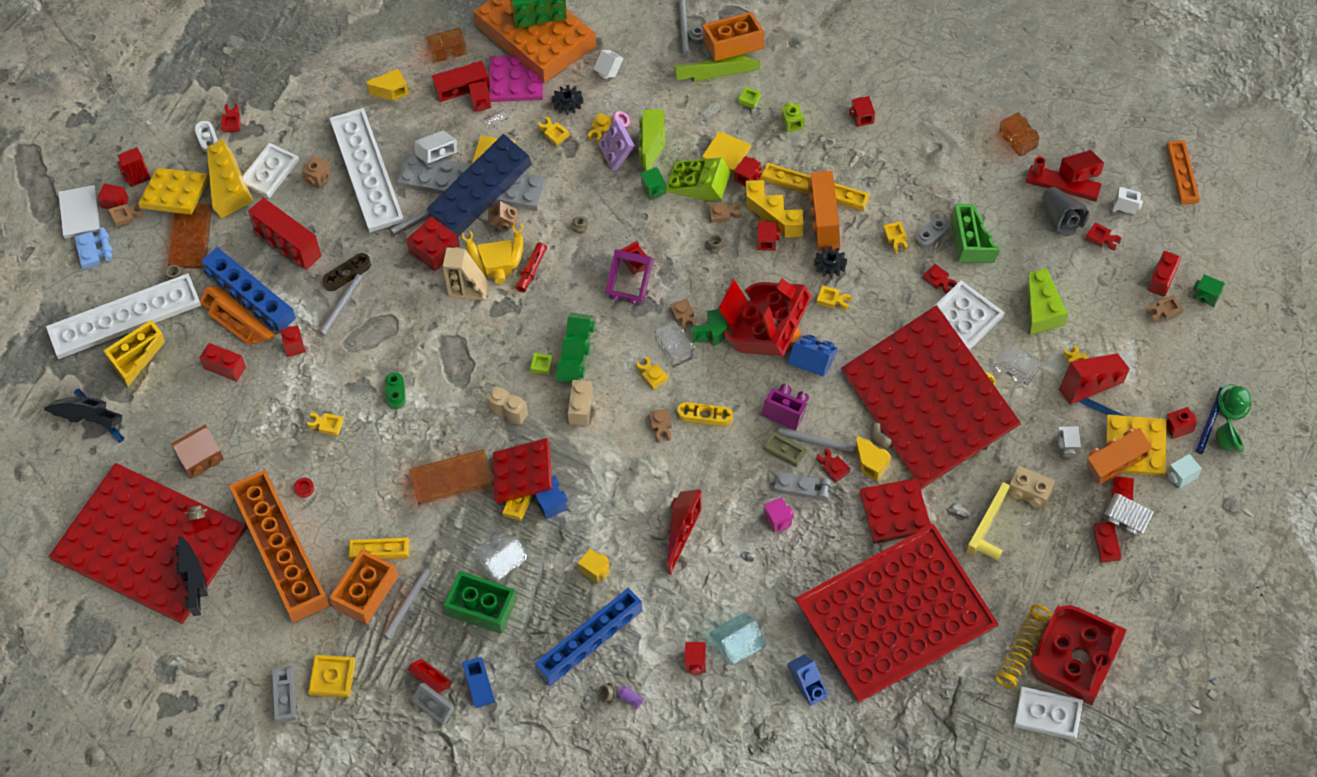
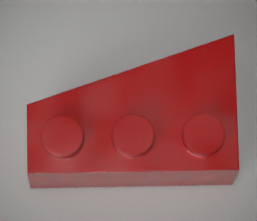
(1092, 376)

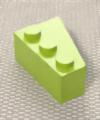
(1044, 303)

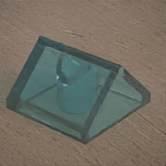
(738, 638)

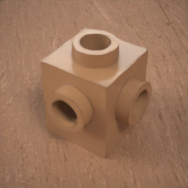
(316, 171)
(502, 216)

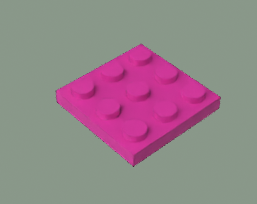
(513, 80)

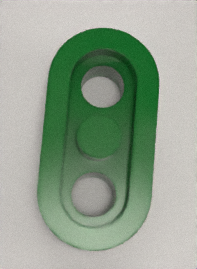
(395, 389)

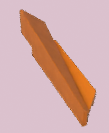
(234, 316)

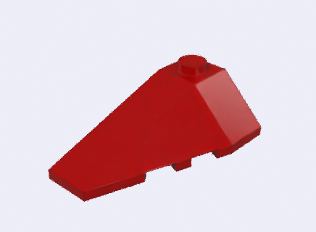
(685, 513)

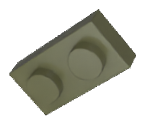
(785, 449)

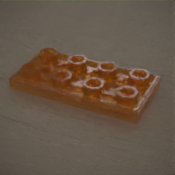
(190, 237)
(451, 477)

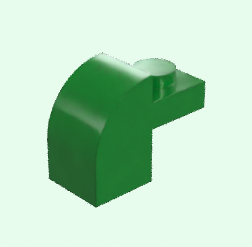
(712, 331)

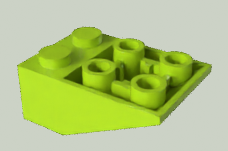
(651, 136)
(699, 179)

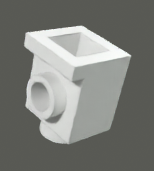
(1127, 201)
(1069, 441)

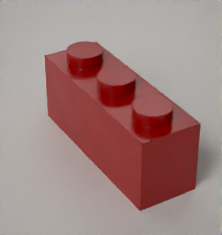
(456, 81)

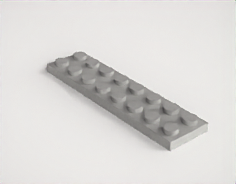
(440, 174)

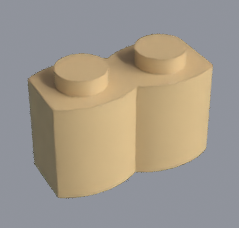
(507, 405)

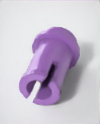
(630, 696)

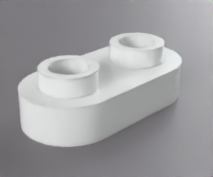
(206, 138)

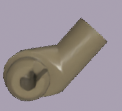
(878, 437)

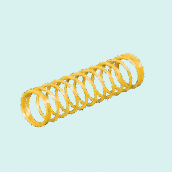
(1009, 677)

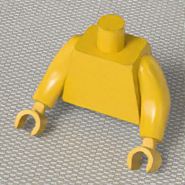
(497, 258)

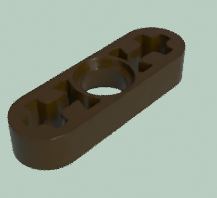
(344, 279)

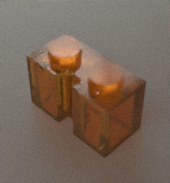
(446, 44)
(1019, 133)

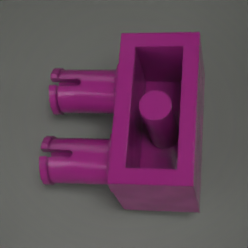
(784, 408)

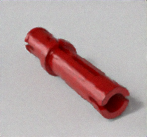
(525, 280)

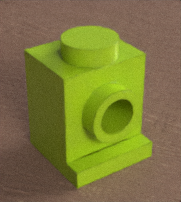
(792, 113)

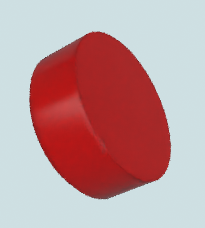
(304, 487)

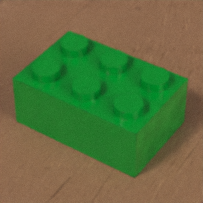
(536, 12)
(480, 602)

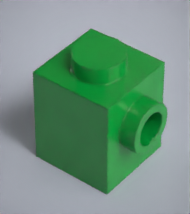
(653, 183)
(1208, 290)

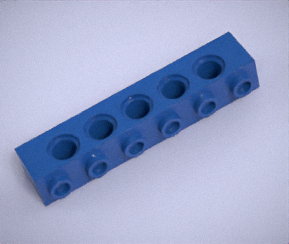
(231, 270)
(588, 637)

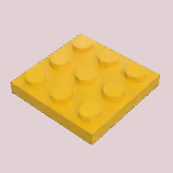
(174, 191)
(1154, 431)

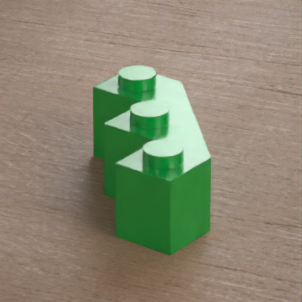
(575, 347)

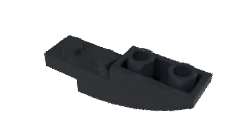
(84, 408)
(192, 574)

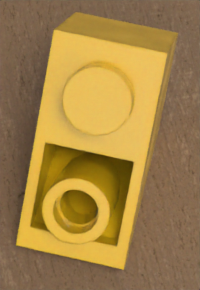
(388, 86)
(871, 459)

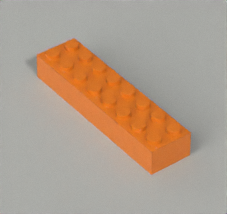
(279, 546)

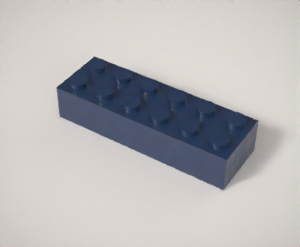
(480, 185)

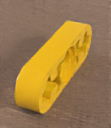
(719, 410)

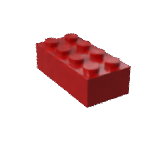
(284, 234)

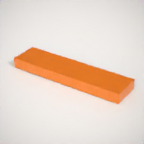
(1182, 172)

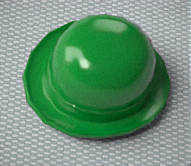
(1234, 401)
(1228, 437)

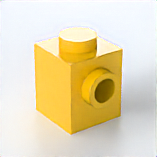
(594, 566)

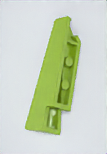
(713, 69)

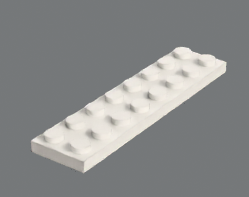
(366, 170)
(123, 316)

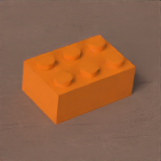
(733, 36)
(1118, 455)
(364, 587)

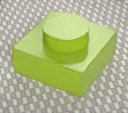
(749, 97)
(541, 363)

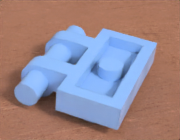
(88, 251)

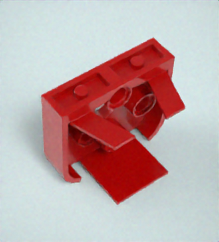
(753, 320)
(1069, 627)

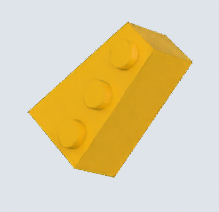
(134, 351)

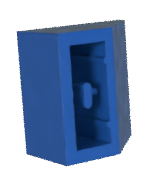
(812, 354)

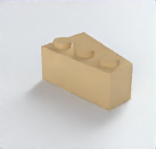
(463, 275)

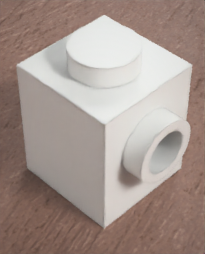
(608, 64)

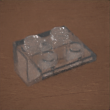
(499, 555)

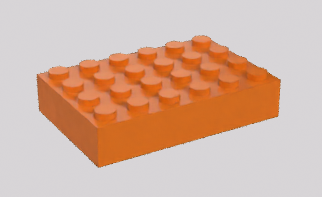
(540, 47)

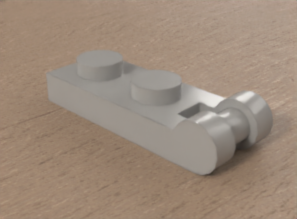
(802, 486)
(284, 694)

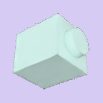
(1184, 471)

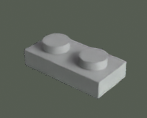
(433, 703)

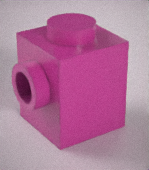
(778, 515)

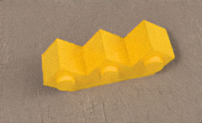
(772, 209)

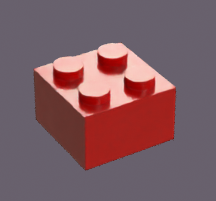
(430, 243)

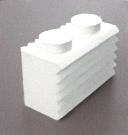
(435, 147)
(1128, 513)

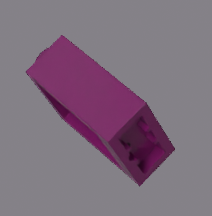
(632, 257)

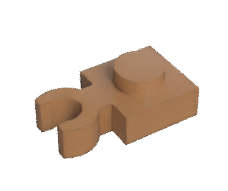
(722, 212)
(123, 215)
(1166, 307)
(683, 312)
(661, 423)

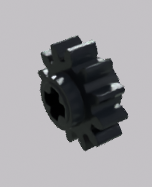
(567, 99)
(830, 262)

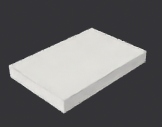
(269, 170)
(79, 211)
(1048, 713)

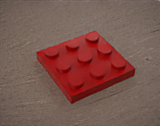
(522, 470)
(894, 510)

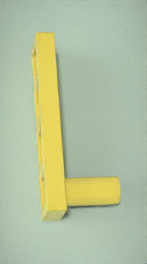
(977, 542)

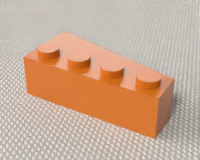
(824, 210)

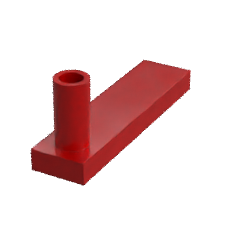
(1049, 178)

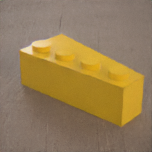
(226, 180)

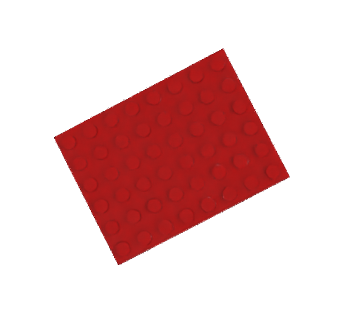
(930, 396)
(130, 537)
(896, 613)

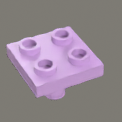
(616, 144)

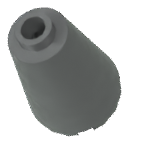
(1065, 211)

